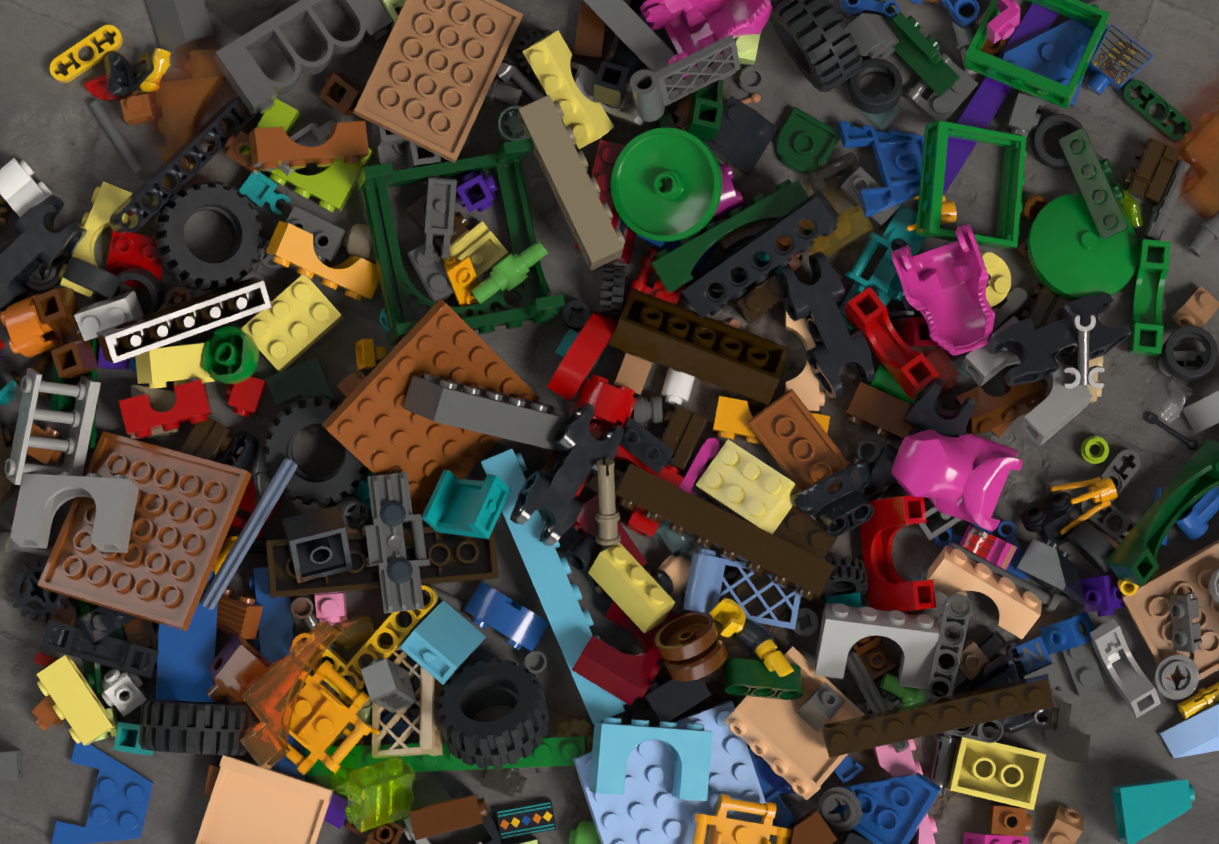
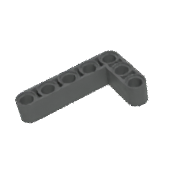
(633, 32)
(949, 674)

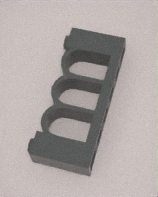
(256, 88)

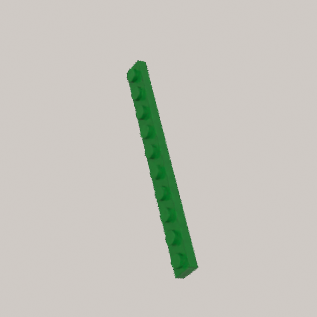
(550, 753)

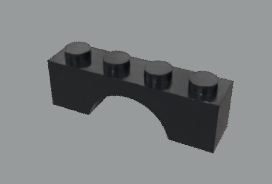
(618, 68)

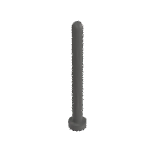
(1050, 601)

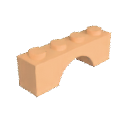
(805, 384)
(956, 572)

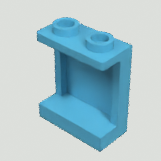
(442, 642)

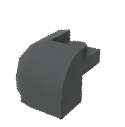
(399, 151)

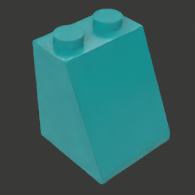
(1149, 806)

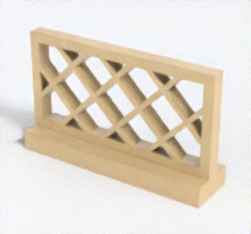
(429, 730)

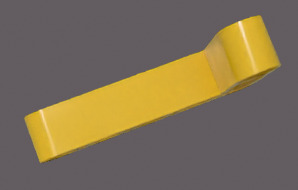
(373, 645)

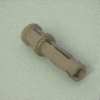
(607, 514)

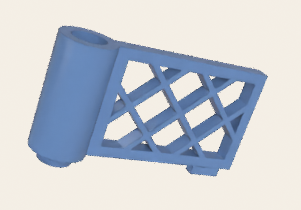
(706, 582)

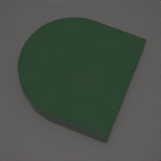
(805, 142)

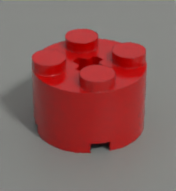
(611, 403)

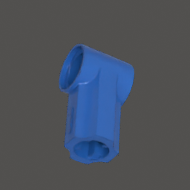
(1194, 520)

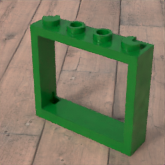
(1029, 81)
(933, 175)

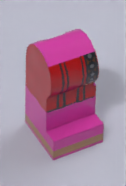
(988, 547)

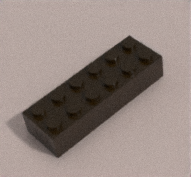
(700, 346)
(798, 530)

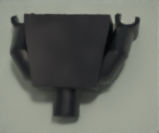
(999, 672)

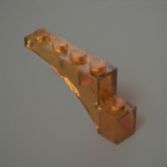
(185, 100)
(1202, 153)
(276, 695)

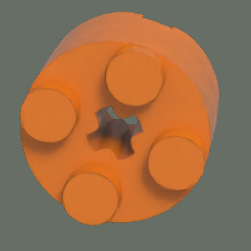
(26, 330)

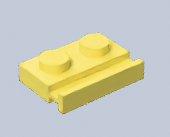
(481, 247)

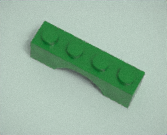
(1147, 298)

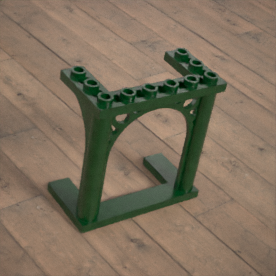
(536, 297)

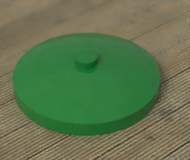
(666, 184)
(1073, 256)

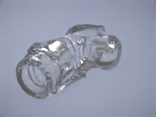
(1174, 402)

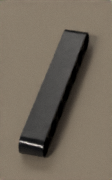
(175, 173)

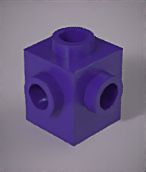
(474, 201)
(1102, 595)

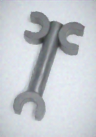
(1084, 374)

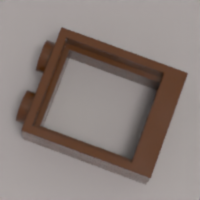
(448, 816)

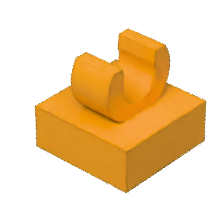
(367, 354)

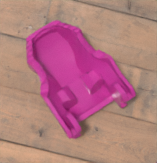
(703, 22)
(949, 291)
(956, 473)

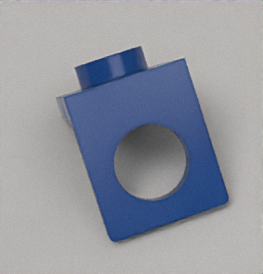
(1066, 633)

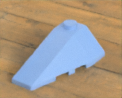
(1194, 735)

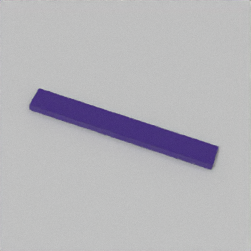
(992, 93)

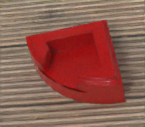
(98, 88)
(44, 659)

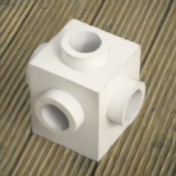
(123, 690)

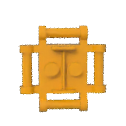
(323, 717)
(738, 831)

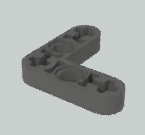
(1129, 473)

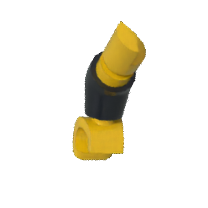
(751, 634)

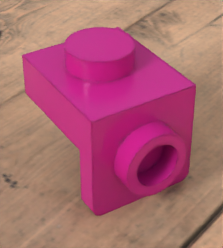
(1005, 22)

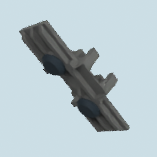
(386, 543)

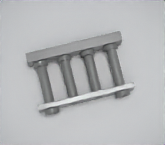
(79, 419)

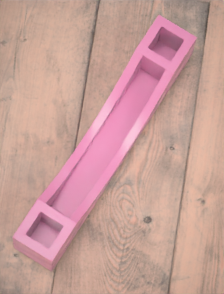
(902, 764)

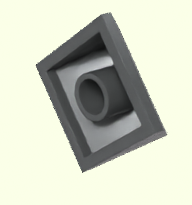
(180, 22)

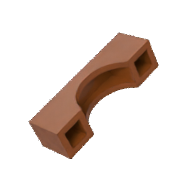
(274, 147)

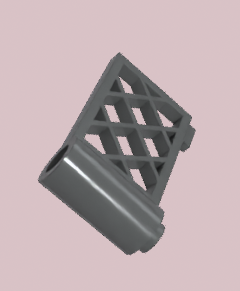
(653, 90)

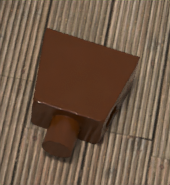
(235, 669)

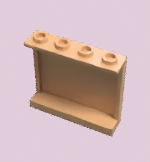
(784, 738)
(262, 807)

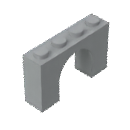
(1051, 413)
(44, 494)
(846, 625)

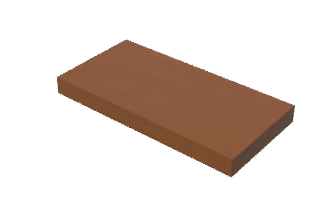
(797, 441)

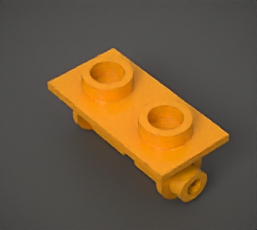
(462, 279)

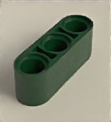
(753, 679)

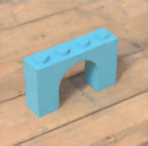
(616, 741)

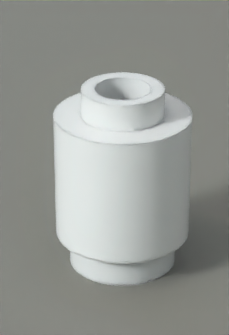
(677, 387)

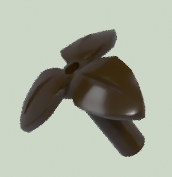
(40, 367)

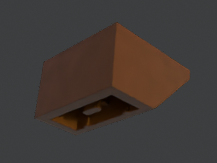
(811, 830)

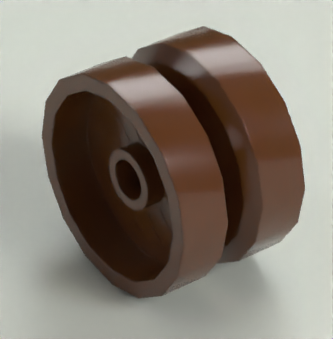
(691, 646)

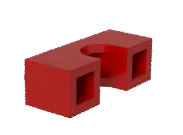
(191, 404)

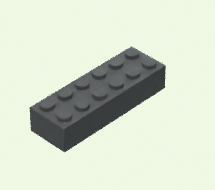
(484, 411)

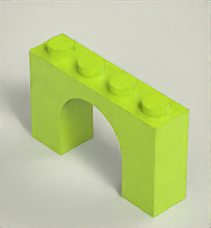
(329, 187)

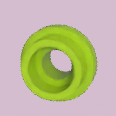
(1100, 443)

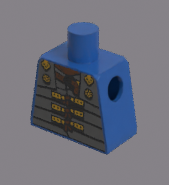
(1116, 61)

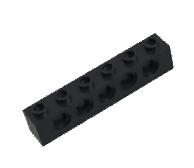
(813, 208)

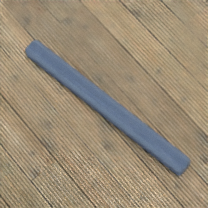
(248, 534)

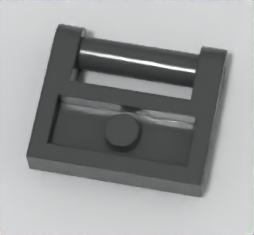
(942, 107)

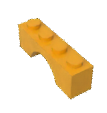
(296, 247)
(733, 416)

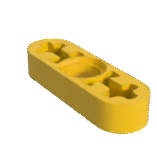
(64, 58)

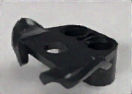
(842, 508)

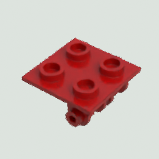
(133, 251)

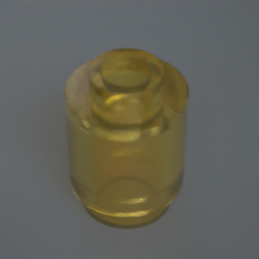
(355, 631)

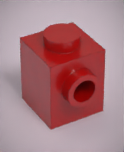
(246, 396)

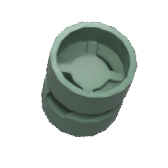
(509, 126)

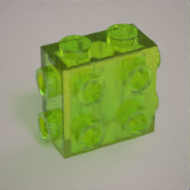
(379, 793)

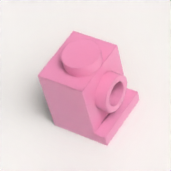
(331, 607)

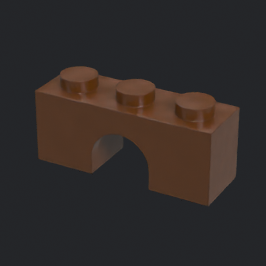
(73, 354)
(994, 411)

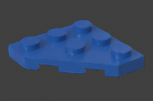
(1054, 52)
(893, 807)

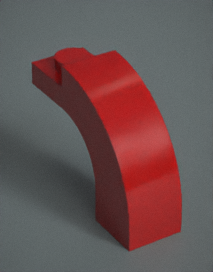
(583, 355)

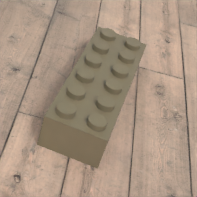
(570, 183)

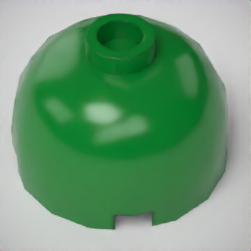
(230, 356)

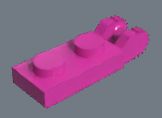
(707, 453)

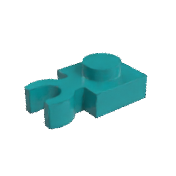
(261, 189)

